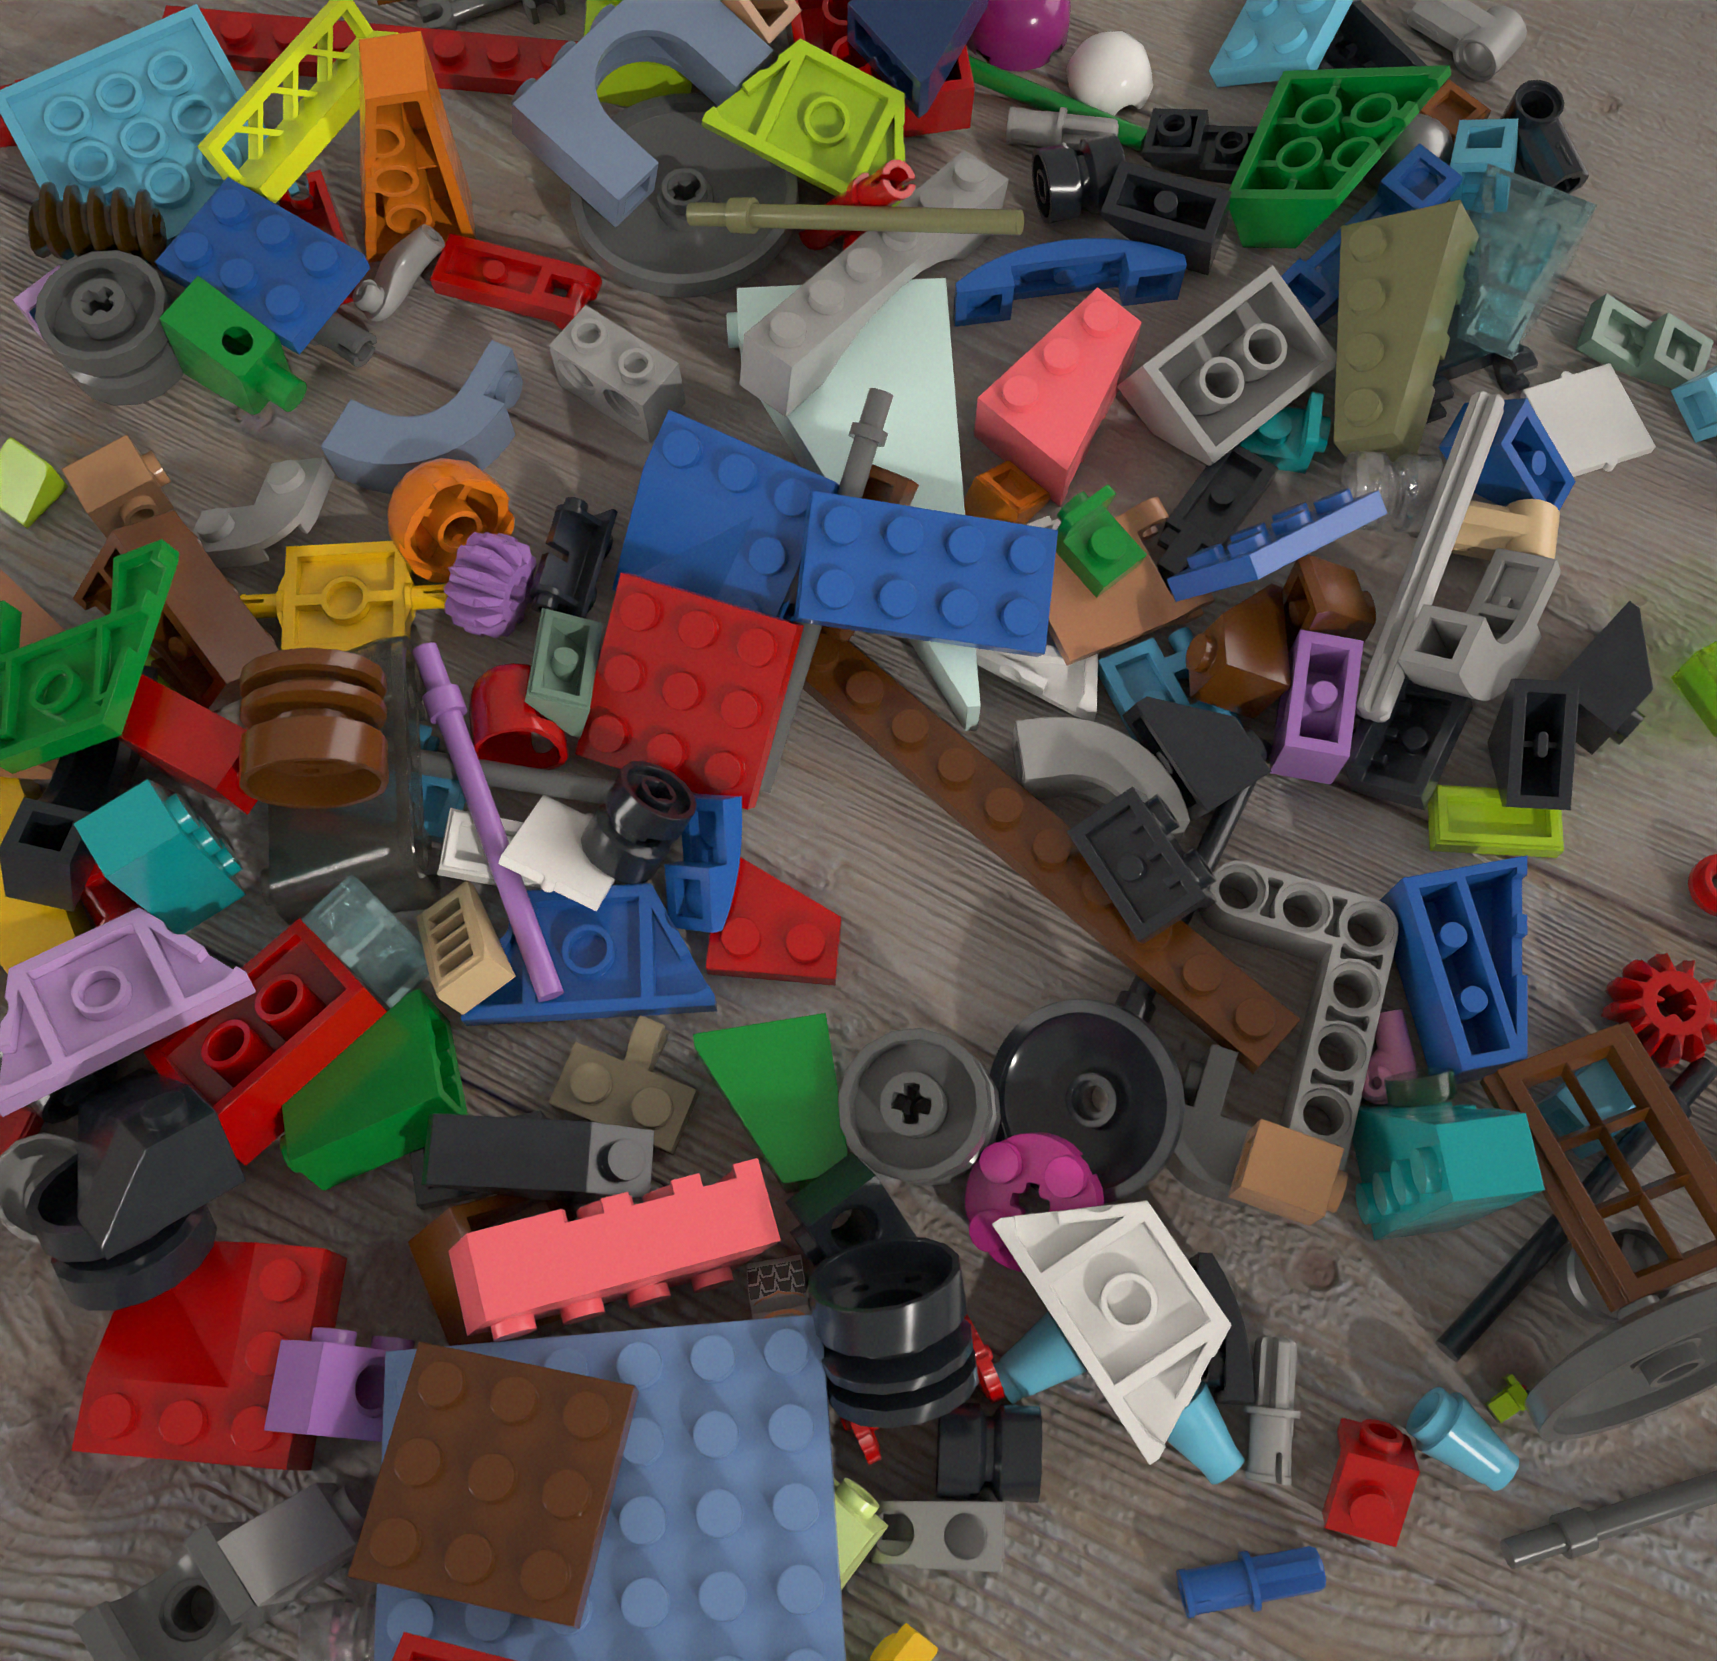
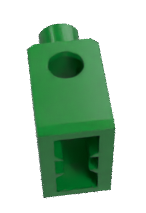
(230, 350)

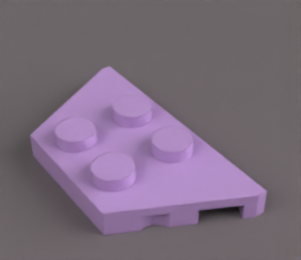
(104, 1001)

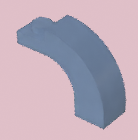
(473, 427)

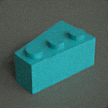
(163, 856)

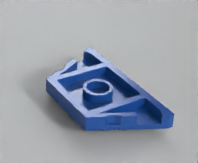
(607, 961)

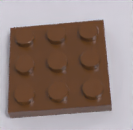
(496, 1484)

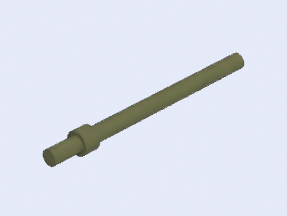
(746, 216)

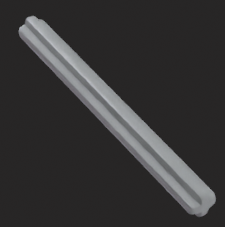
(1430, 552)

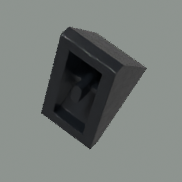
(1536, 744)

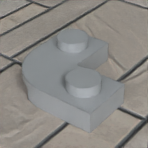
(287, 499)

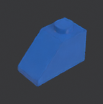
(1520, 460)

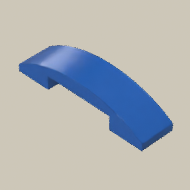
(1411, 185)
(1068, 266)

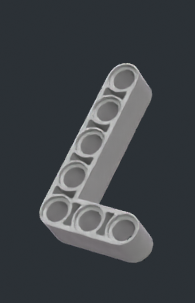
(1338, 961)

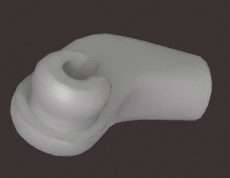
(397, 273)

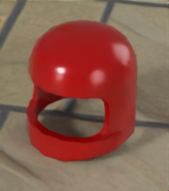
(504, 722)

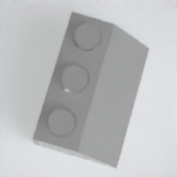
(1231, 370)

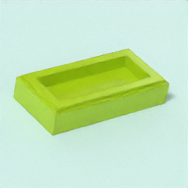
(1475, 822)

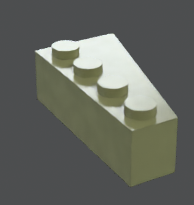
(1393, 323)

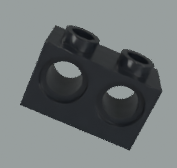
(839, 1189)

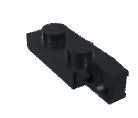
(1213, 508)

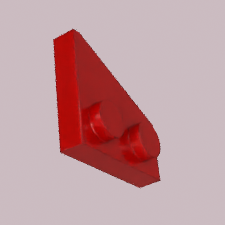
(775, 933)

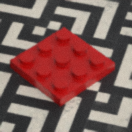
(689, 687)

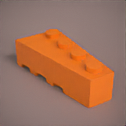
(406, 148)

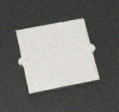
(1590, 419)
(552, 854)

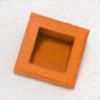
(1005, 495)

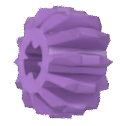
(490, 584)

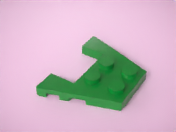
(84, 679)

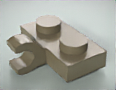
(627, 1091)

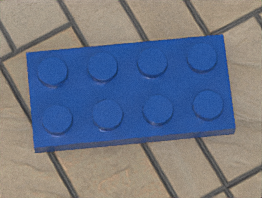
(925, 574)

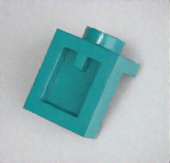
(1292, 436)

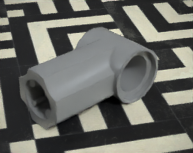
(1477, 37)

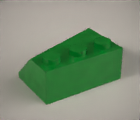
(1319, 144)

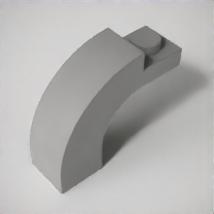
(1494, 639)
(1089, 763)

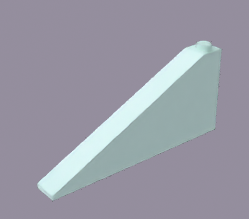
(910, 356)

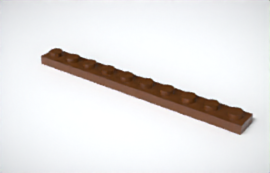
(1037, 846)

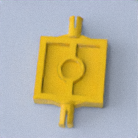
(344, 596)

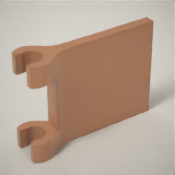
(1128, 609)

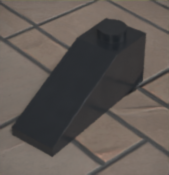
(537, 1158)

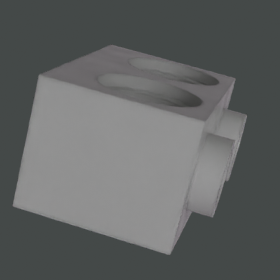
(617, 373)

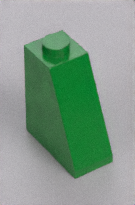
(781, 1091)
(375, 1096)

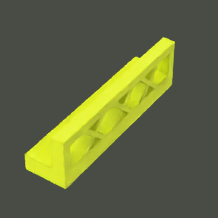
(306, 124)

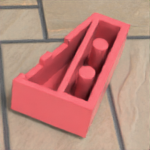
(1059, 393)

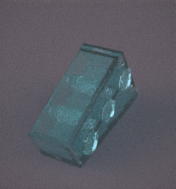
(1519, 259)

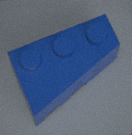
(1464, 964)

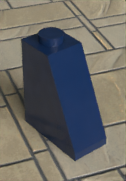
(913, 42)

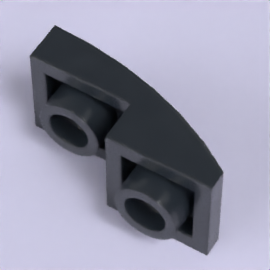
(1191, 147)
(1231, 1367)

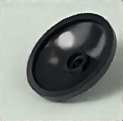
(1058, 1060)

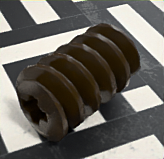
(81, 227)

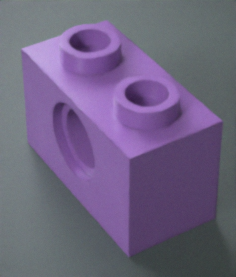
(1318, 708)
(317, 1382)

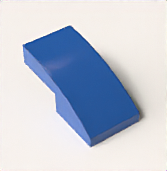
(706, 878)

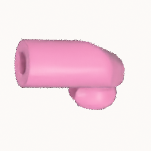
(1391, 1057)

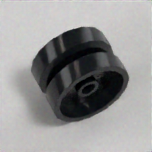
(127, 1277)

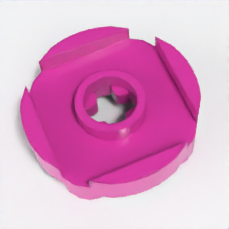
(1008, 1170)

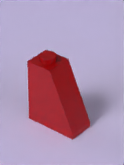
(186, 743)

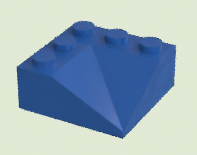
(720, 518)

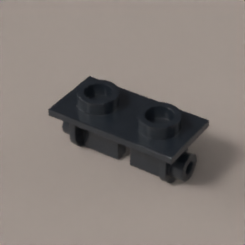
(585, 543)

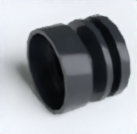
(894, 1331)

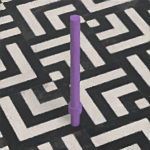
(446, 708)

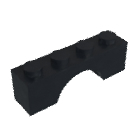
(42, 850)

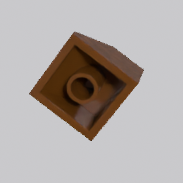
(433, 1260)

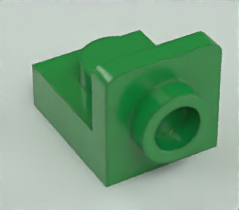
(1095, 542)

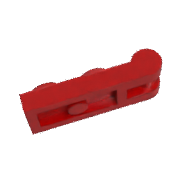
(513, 280)

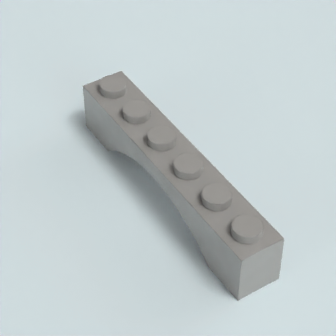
(811, 329)

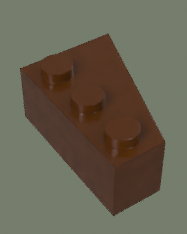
(204, 623)

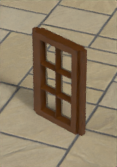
(1566, 1193)

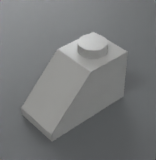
(296, 1543)

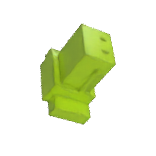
(1509, 1400)

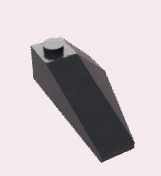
(147, 1158)

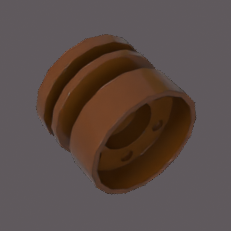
(313, 729)

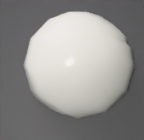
(1110, 72)

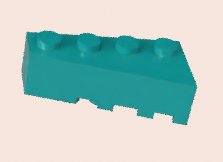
(1440, 1166)

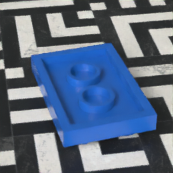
(265, 262)
(1261, 550)

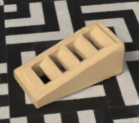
(480, 974)

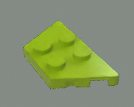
(815, 118)

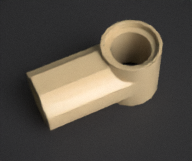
(1520, 526)

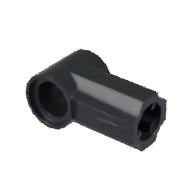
(1542, 139)

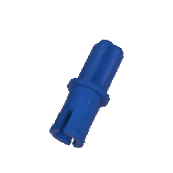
(1250, 1580)

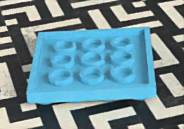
(133, 117)

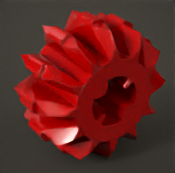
(1685, 998)

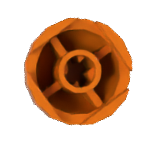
(440, 509)

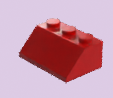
(272, 1041)

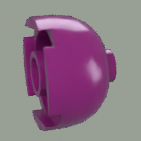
(1021, 32)

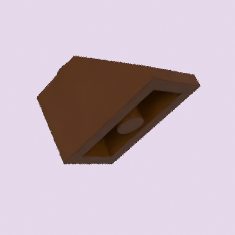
(1326, 601)
(1242, 656)

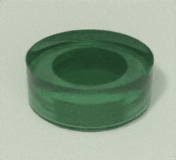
(1420, 1087)

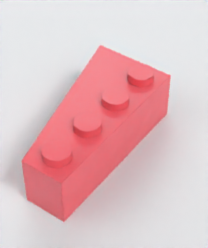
(612, 1252)

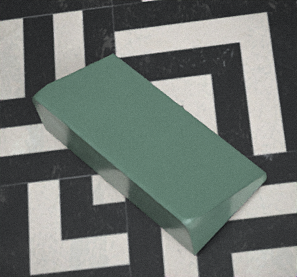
(564, 669)

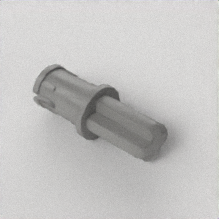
(1054, 128)
(1272, 1411)

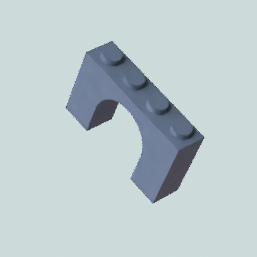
(574, 135)

